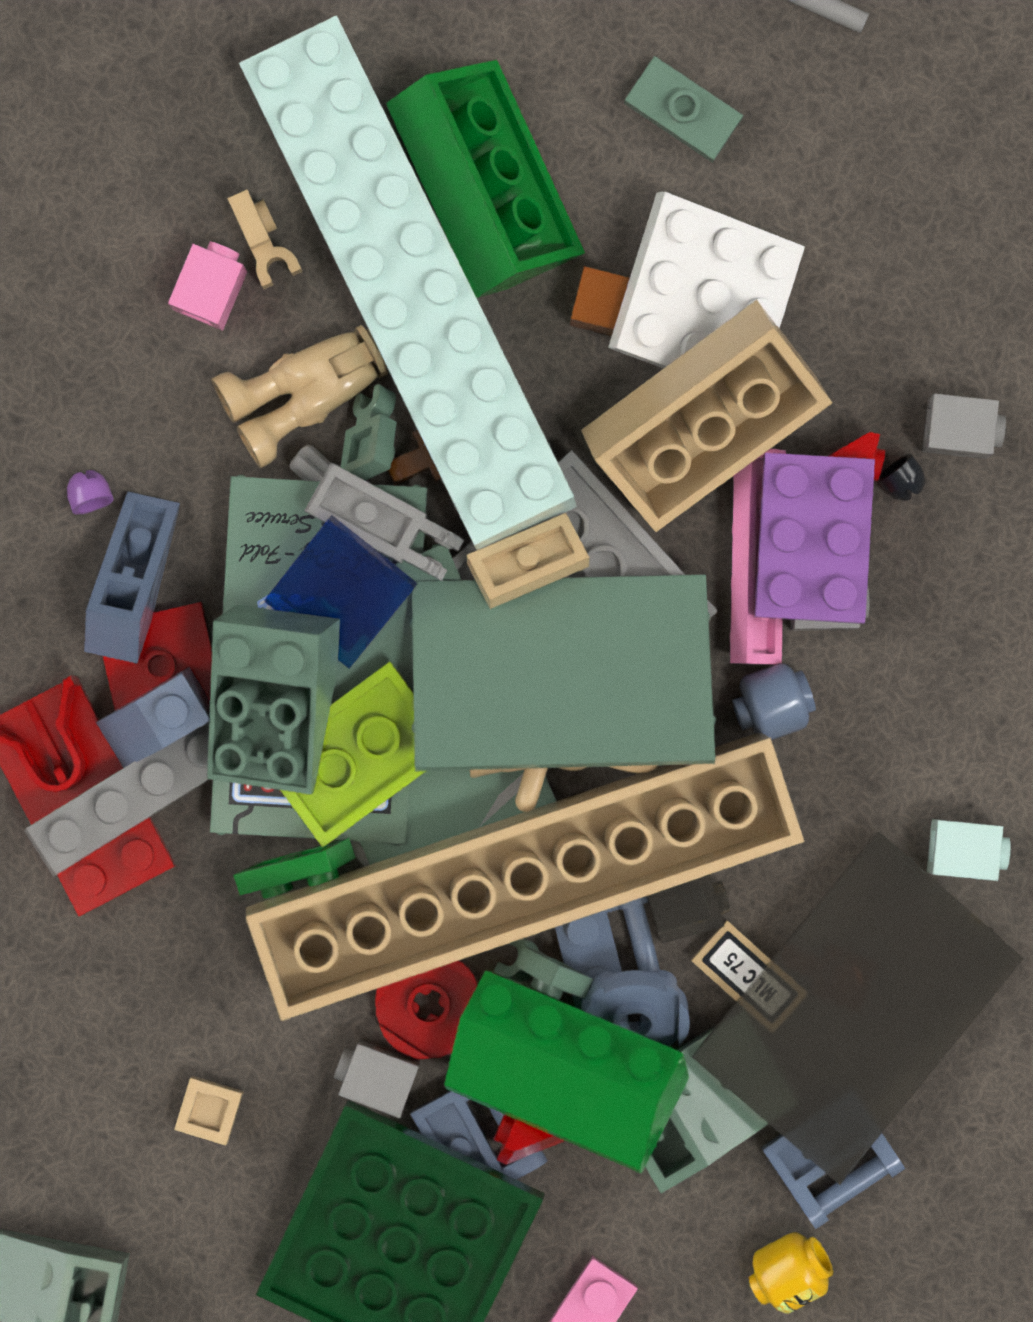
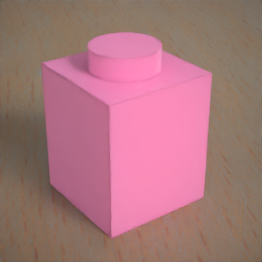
(208, 284)

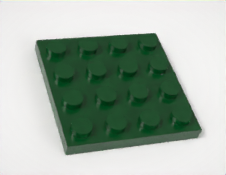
(398, 1230)

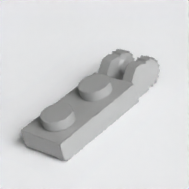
(379, 519)

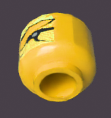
(790, 1272)

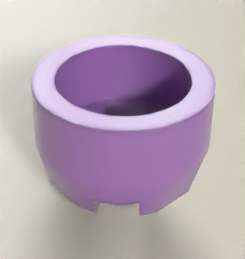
(88, 492)

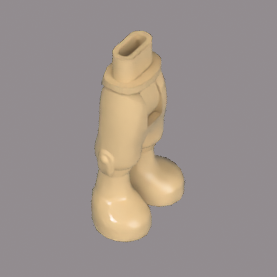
(315, 377)

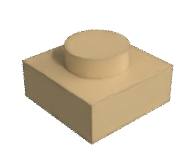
(209, 1110)

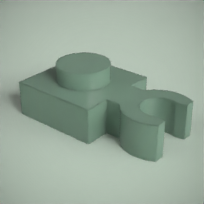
(370, 443)

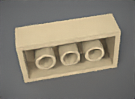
(705, 416)

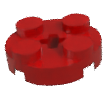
(435, 1034)

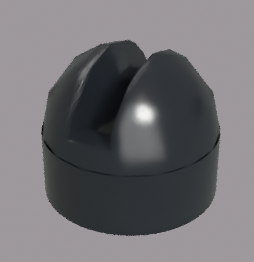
(903, 478)

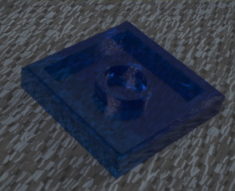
(343, 580)

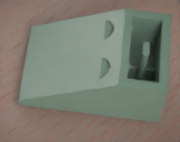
(270, 696)
(702, 1125)
(59, 1280)

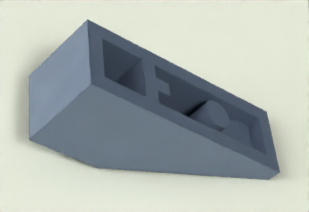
(130, 578)

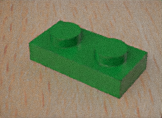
(277, 874)

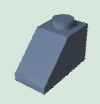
(156, 718)

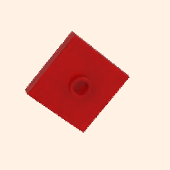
(174, 642)

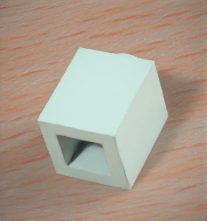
(967, 850)

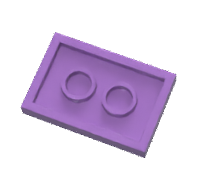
(814, 538)

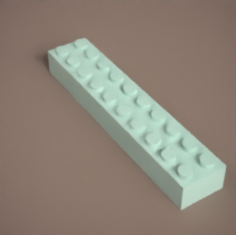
(408, 284)

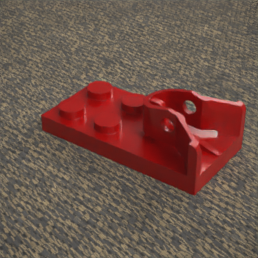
(54, 755)

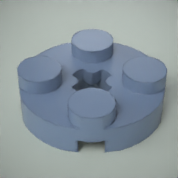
(641, 992)

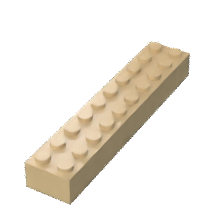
(522, 876)

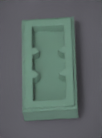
(683, 109)

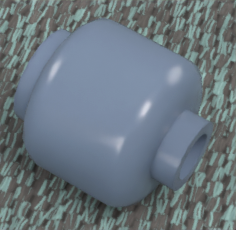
(774, 701)

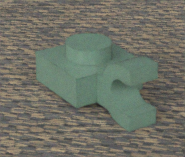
(549, 974)

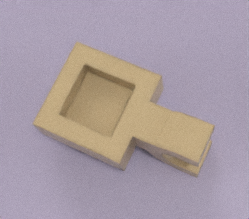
(256, 224)

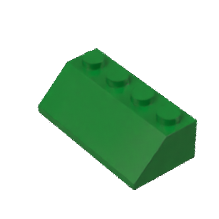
(484, 176)
(565, 1071)

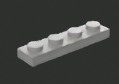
(121, 802)

